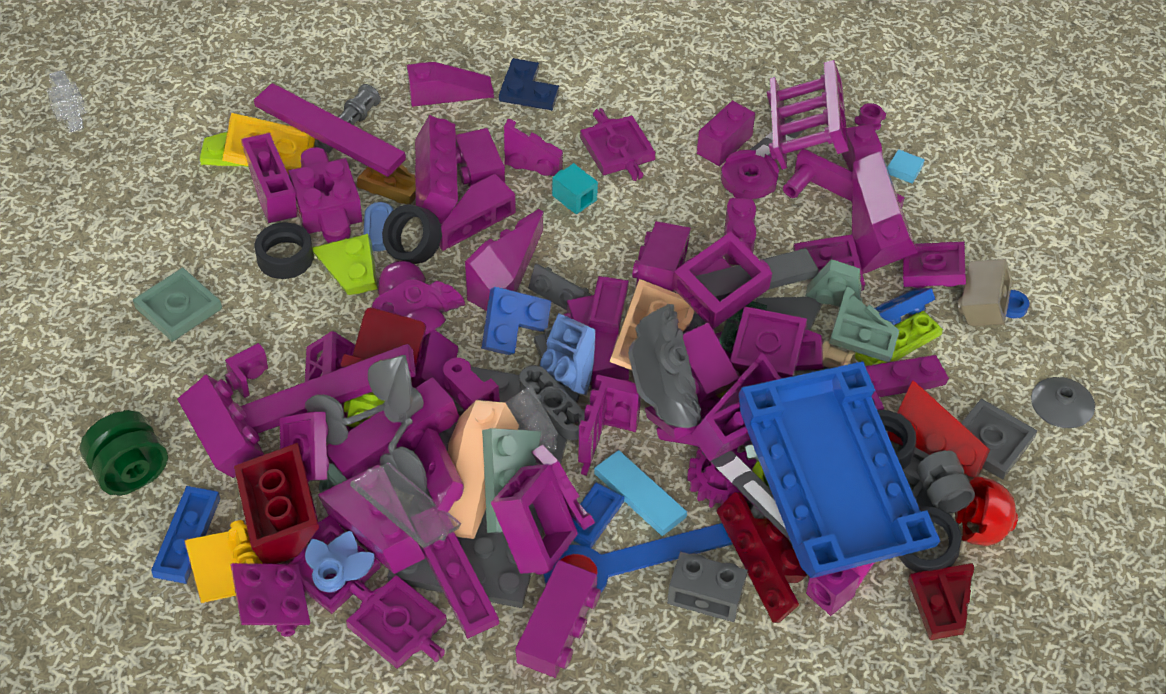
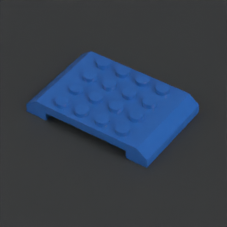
(834, 470)

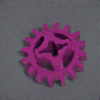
(712, 482)

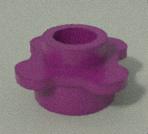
(870, 114)

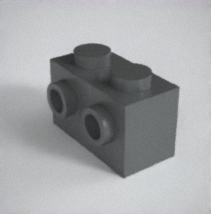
(707, 586)

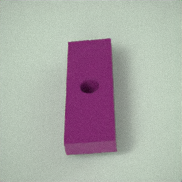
(440, 471)

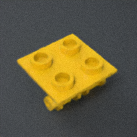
(212, 560)

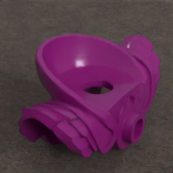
(420, 302)

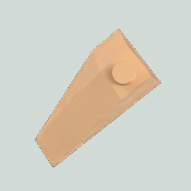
(644, 301)
(467, 455)

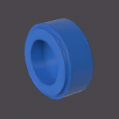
(1017, 305)

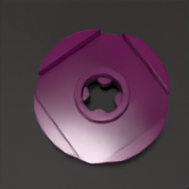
(745, 186)

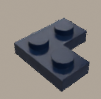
(522, 89)

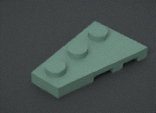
(504, 455)

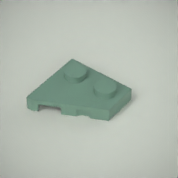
(832, 281)
(863, 329)

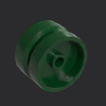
(123, 452)

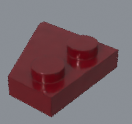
(943, 599)

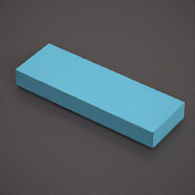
(640, 492)

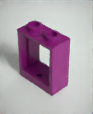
(702, 300)
(512, 510)

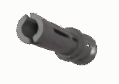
(356, 109)

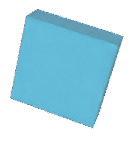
(905, 166)

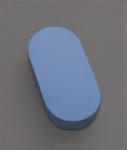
(374, 222)

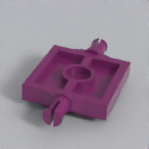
(617, 145)
(396, 621)

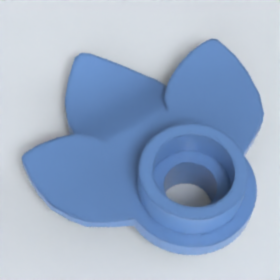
(337, 558)

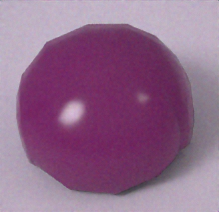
(398, 273)

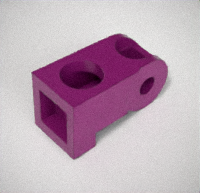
(465, 385)

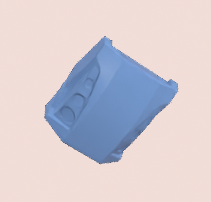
(570, 353)

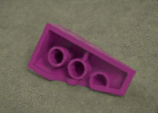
(877, 216)
(504, 260)

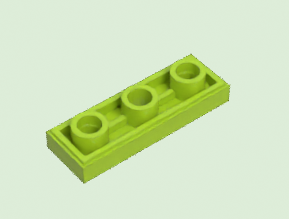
(913, 334)

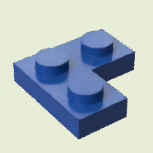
(509, 311)

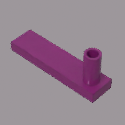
(823, 173)

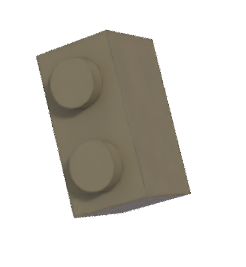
(986, 292)

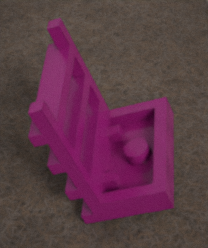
(611, 404)

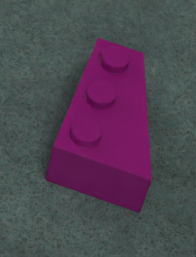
(370, 526)

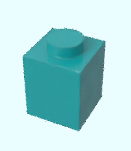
(574, 188)

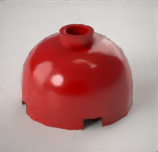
(991, 509)

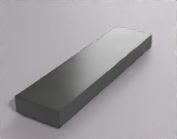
(785, 270)

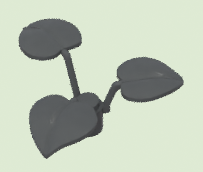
(391, 383)

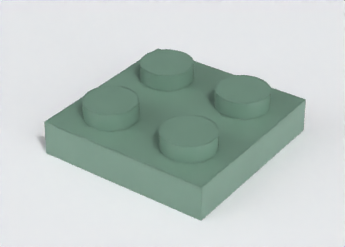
(177, 304)

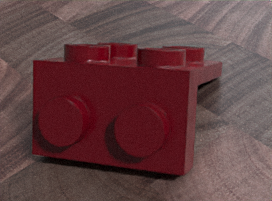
(383, 332)

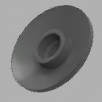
(1059, 410)

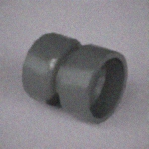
(945, 481)

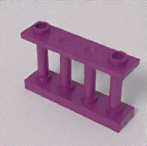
(832, 116)

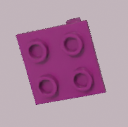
(270, 596)

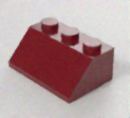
(277, 504)

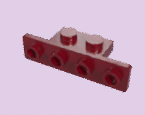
(764, 554)

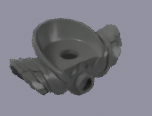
(664, 369)

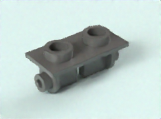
(555, 287)

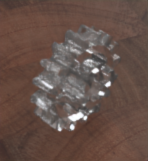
(66, 101)

